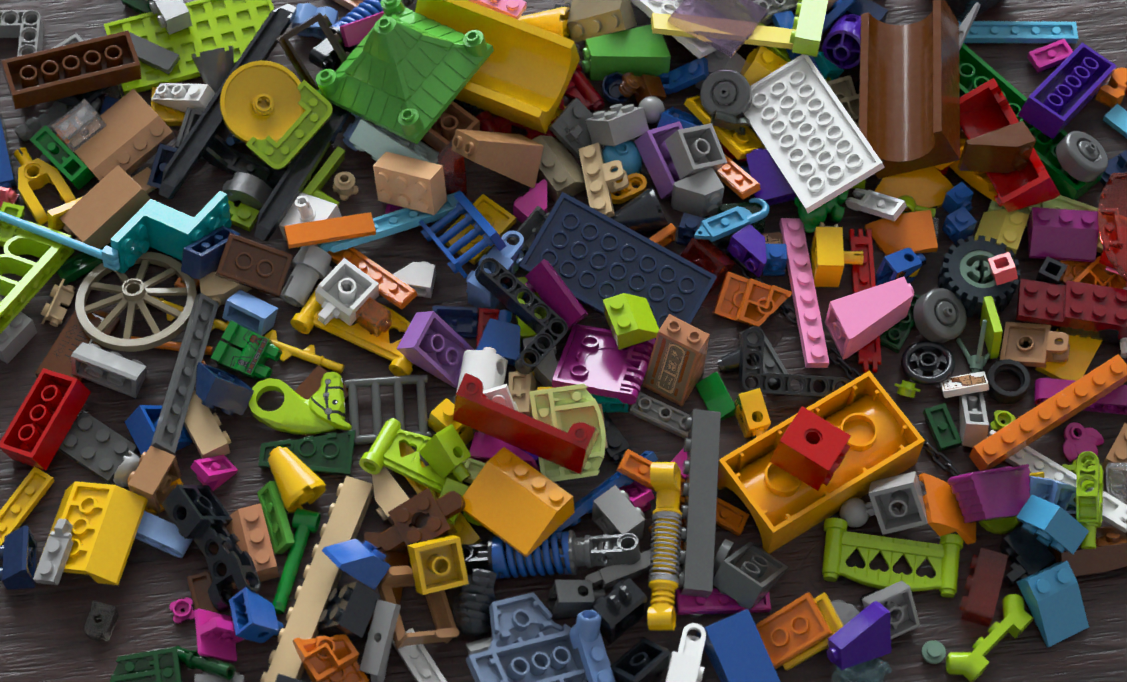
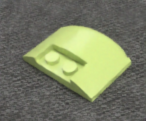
(561, 409)

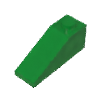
(62, 157)

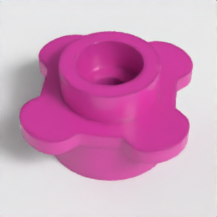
(176, 607)

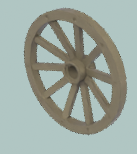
(135, 296)

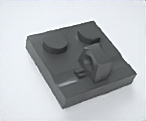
(572, 128)

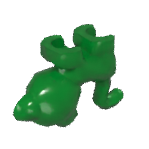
(813, 219)

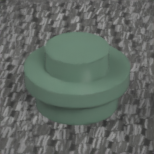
(933, 652)

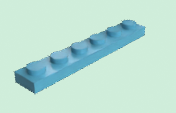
(1021, 32)

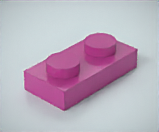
(1049, 55)

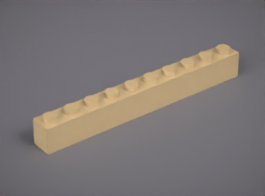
(320, 578)

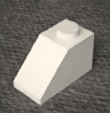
(419, 277)

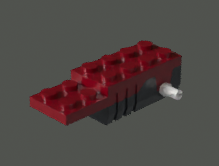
(1076, 309)

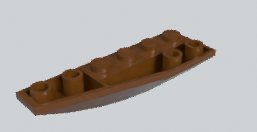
(1108, 555)

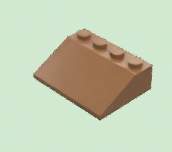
(127, 140)

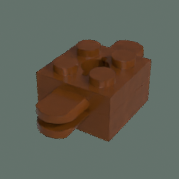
(422, 519)

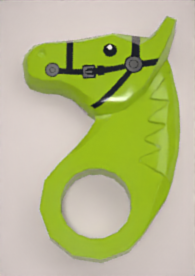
(297, 415)

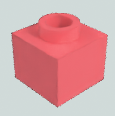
(1003, 268)

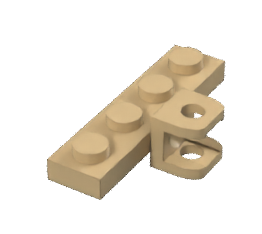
(600, 178)

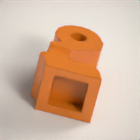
(1115, 90)

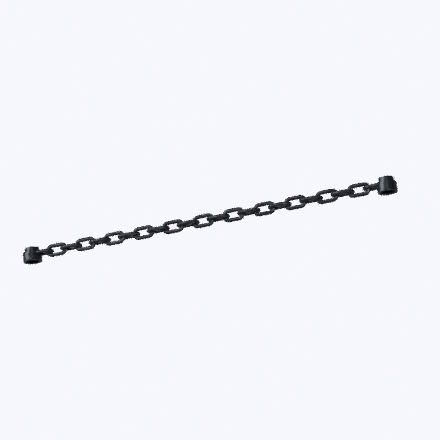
(839, 361)

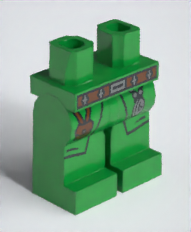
(254, 352)

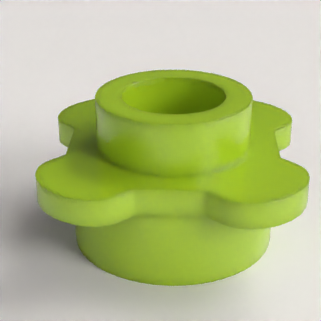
(907, 389)
(1000, 416)

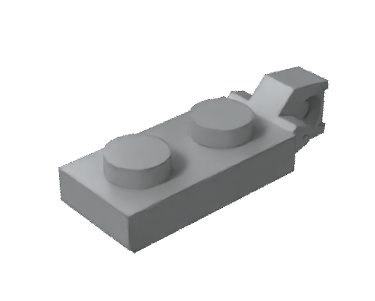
(55, 554)

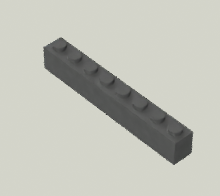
(700, 503)

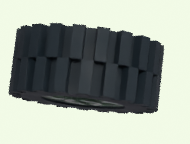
(962, 278)

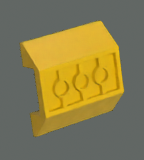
(102, 530)

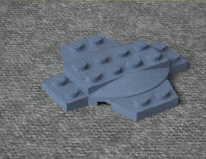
(526, 646)

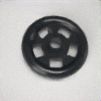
(928, 357)

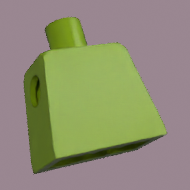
(447, 454)

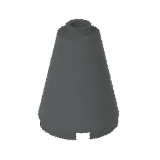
(214, 66)

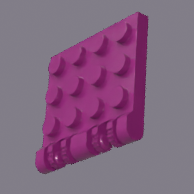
(595, 360)

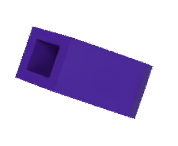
(749, 249)

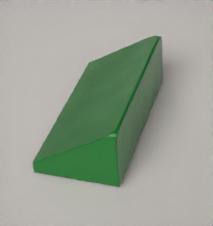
(716, 396)

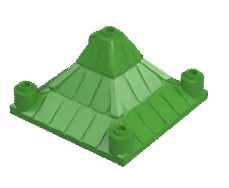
(405, 71)

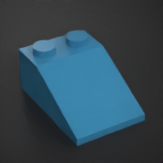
(1055, 602)

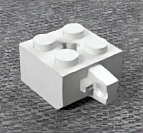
(344, 292)

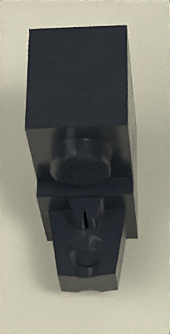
(1026, 554)

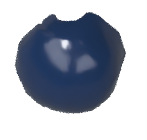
(610, 89)

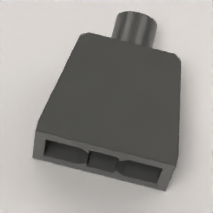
(571, 597)

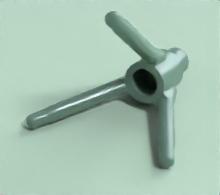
(976, 361)

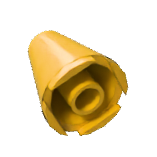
(551, 20)
(294, 479)

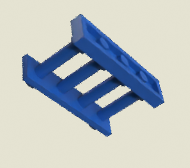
(472, 217)

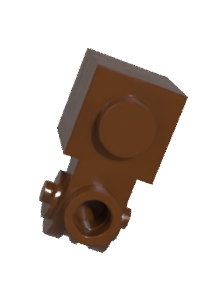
(642, 87)

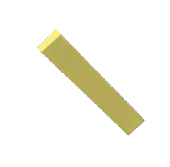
(761, 36)

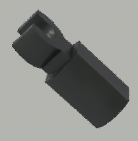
(730, 122)

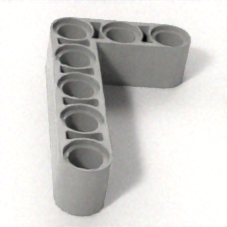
(25, 26)

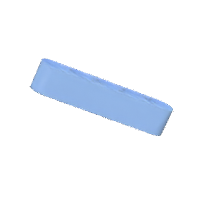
(162, 535)

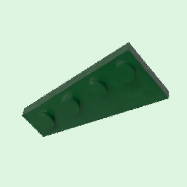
(321, 454)

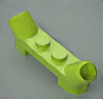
(974, 663)

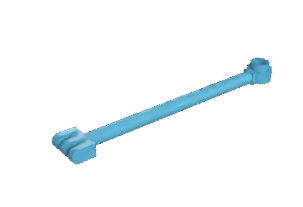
(108, 254)

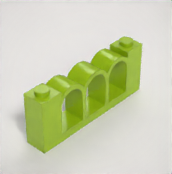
(34, 274)

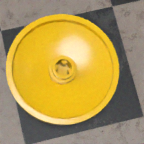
(260, 101)

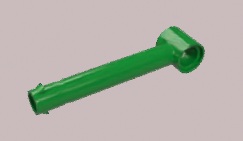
(304, 523)

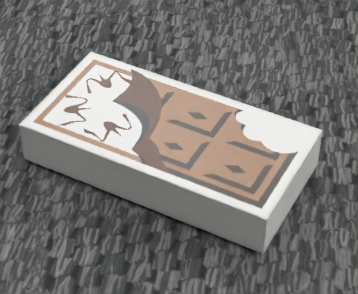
(964, 384)

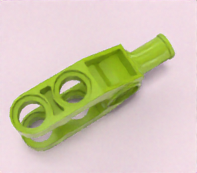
(1089, 504)

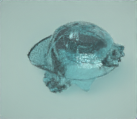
(869, 671)

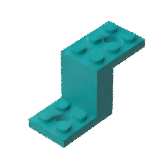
(167, 229)

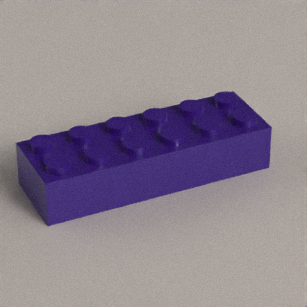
(1067, 90)

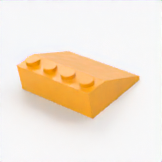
(517, 502)

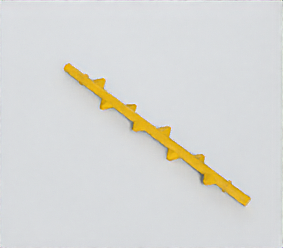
(306, 354)

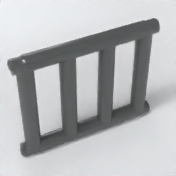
(375, 383)

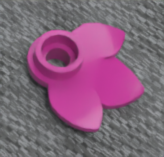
(1087, 440)

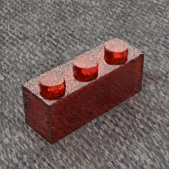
(983, 586)

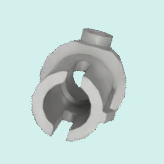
(309, 266)

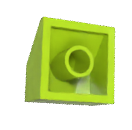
(630, 319)

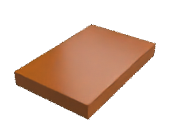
(793, 630)

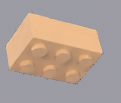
(410, 183)

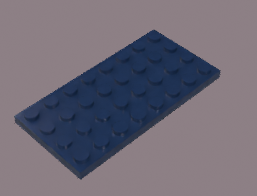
(607, 259)

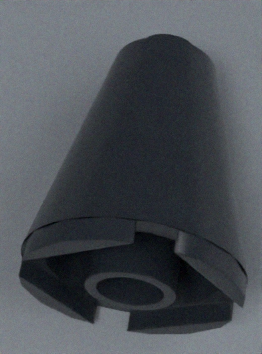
(642, 213)

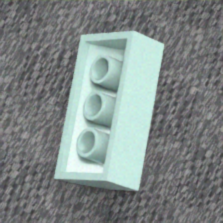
(378, 140)

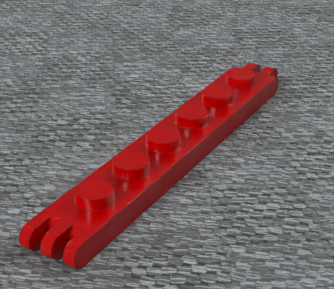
(864, 278)

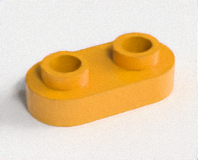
(630, 192)

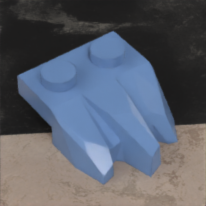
(1054, 492)

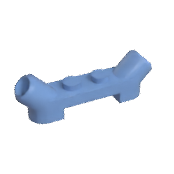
(588, 639)

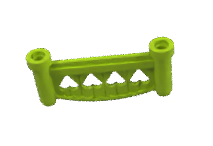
(386, 453)
(942, 558)

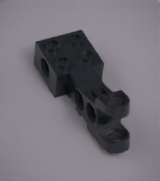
(205, 520)

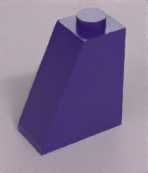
(772, 182)
(861, 638)

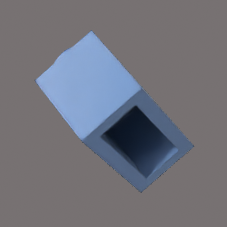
(250, 312)

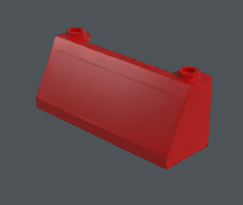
(986, 111)
(522, 431)

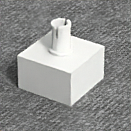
(308, 209)

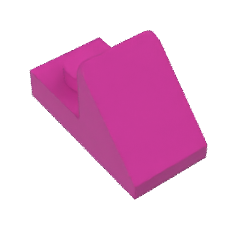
(213, 470)
(639, 495)

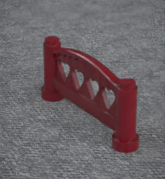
(578, 87)

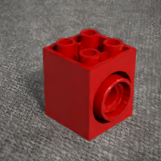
(811, 449)

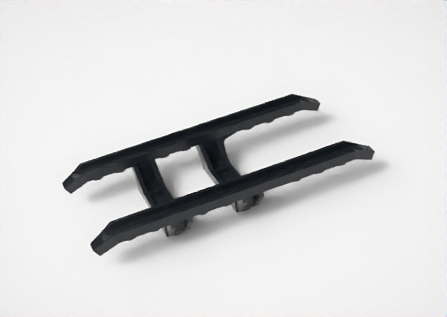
(205, 141)

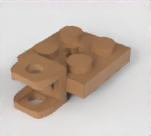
(1042, 343)

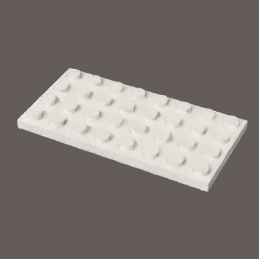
(810, 133)

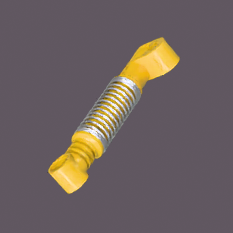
(666, 482)

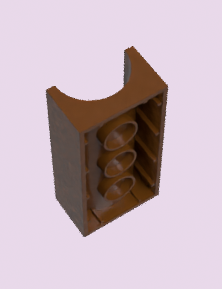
(911, 91)

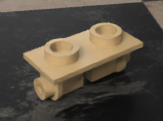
(53, 311)

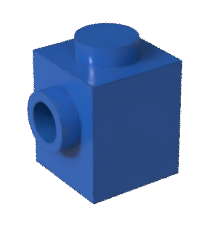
(959, 225)

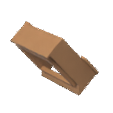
(438, 604)

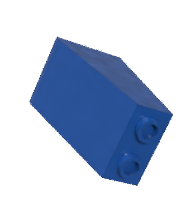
(738, 650)

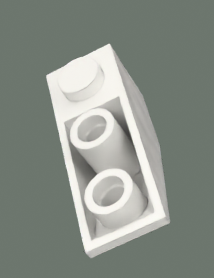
(181, 96)

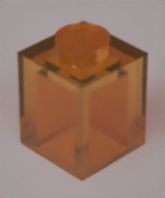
(373, 317)

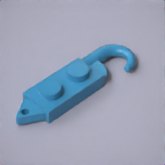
(730, 221)

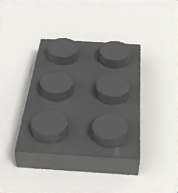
(96, 447)

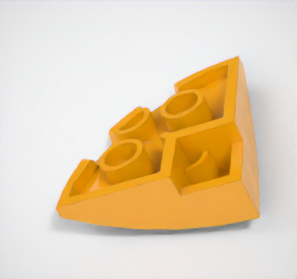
(924, 185)

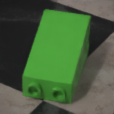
(625, 52)

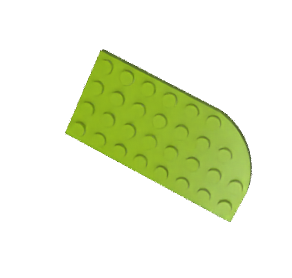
(213, 27)

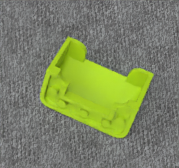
(316, 114)

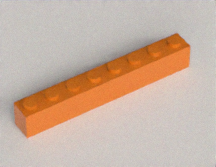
(1049, 414)

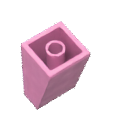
(867, 314)

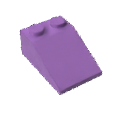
(434, 347)

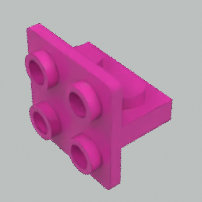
(216, 635)

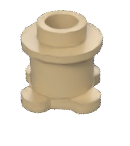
(345, 185)

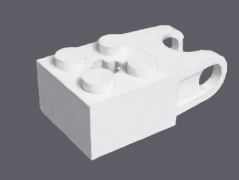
(686, 662)

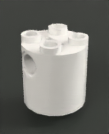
(484, 365)

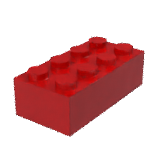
(44, 419)

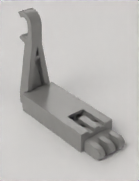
(613, 574)

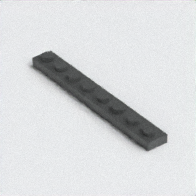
(184, 374)

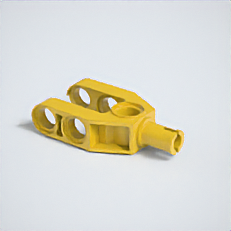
(45, 174)

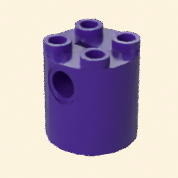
(844, 42)

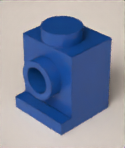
(957, 198)
(776, 260)

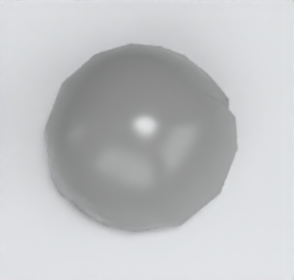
(124, 470)

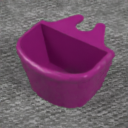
(991, 493)

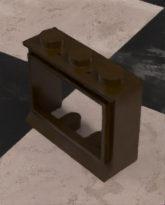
(293, 57)

